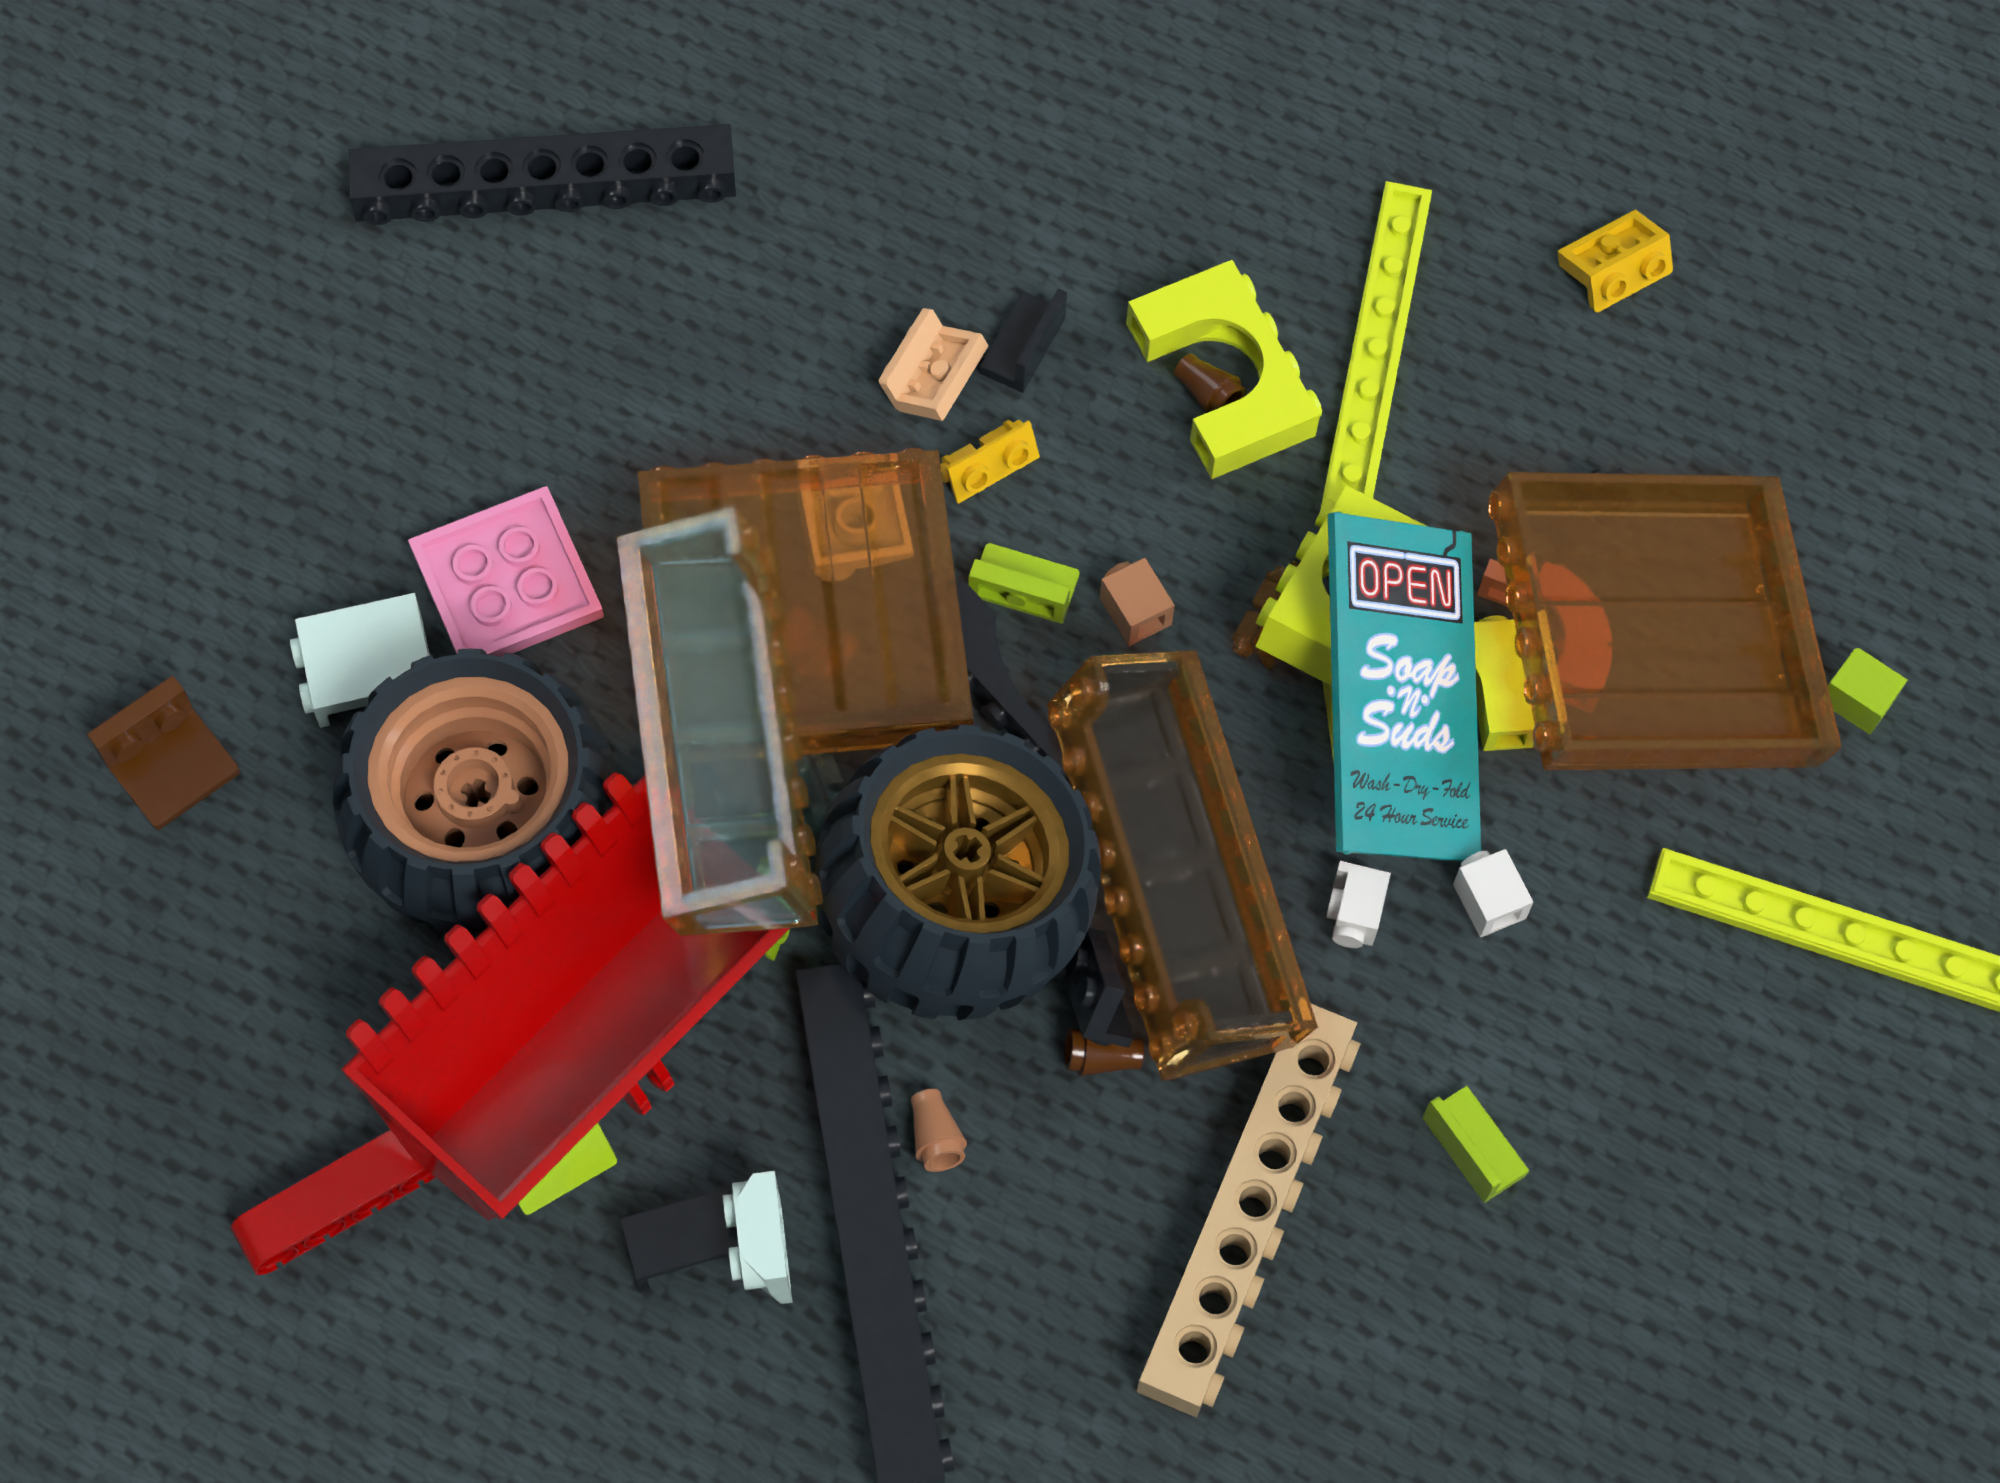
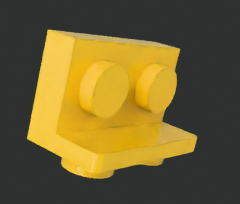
(1618, 259)

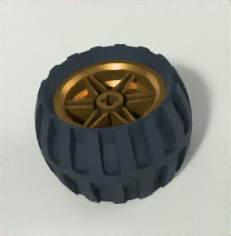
(979, 829)

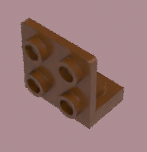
(163, 753)

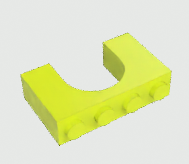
(1223, 309)
(1299, 622)
(1501, 706)

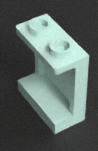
(355, 651)

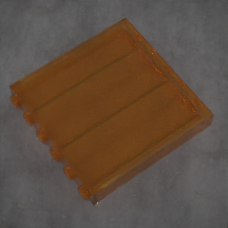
(857, 582)
(1662, 622)

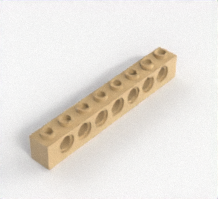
(1166, 1373)

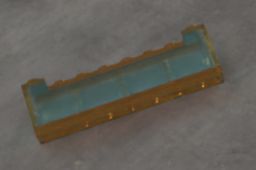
(717, 727)

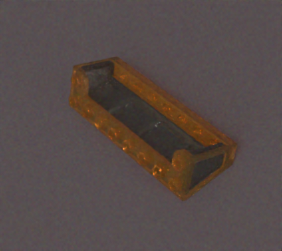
(1180, 863)

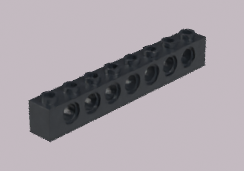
(521, 161)

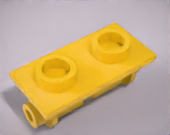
(1000, 454)

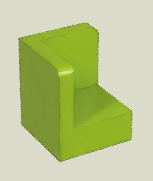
(1864, 690)

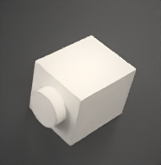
(1492, 891)

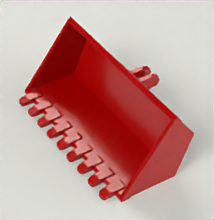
(545, 1012)

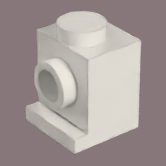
(1357, 905)

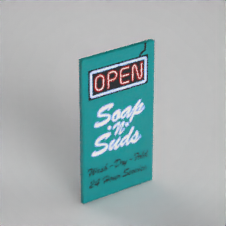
(1403, 689)

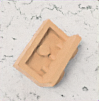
(931, 367)

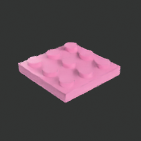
(506, 576)

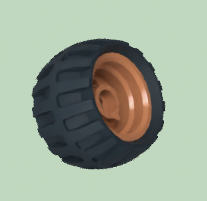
(464, 708)

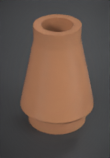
(936, 1134)

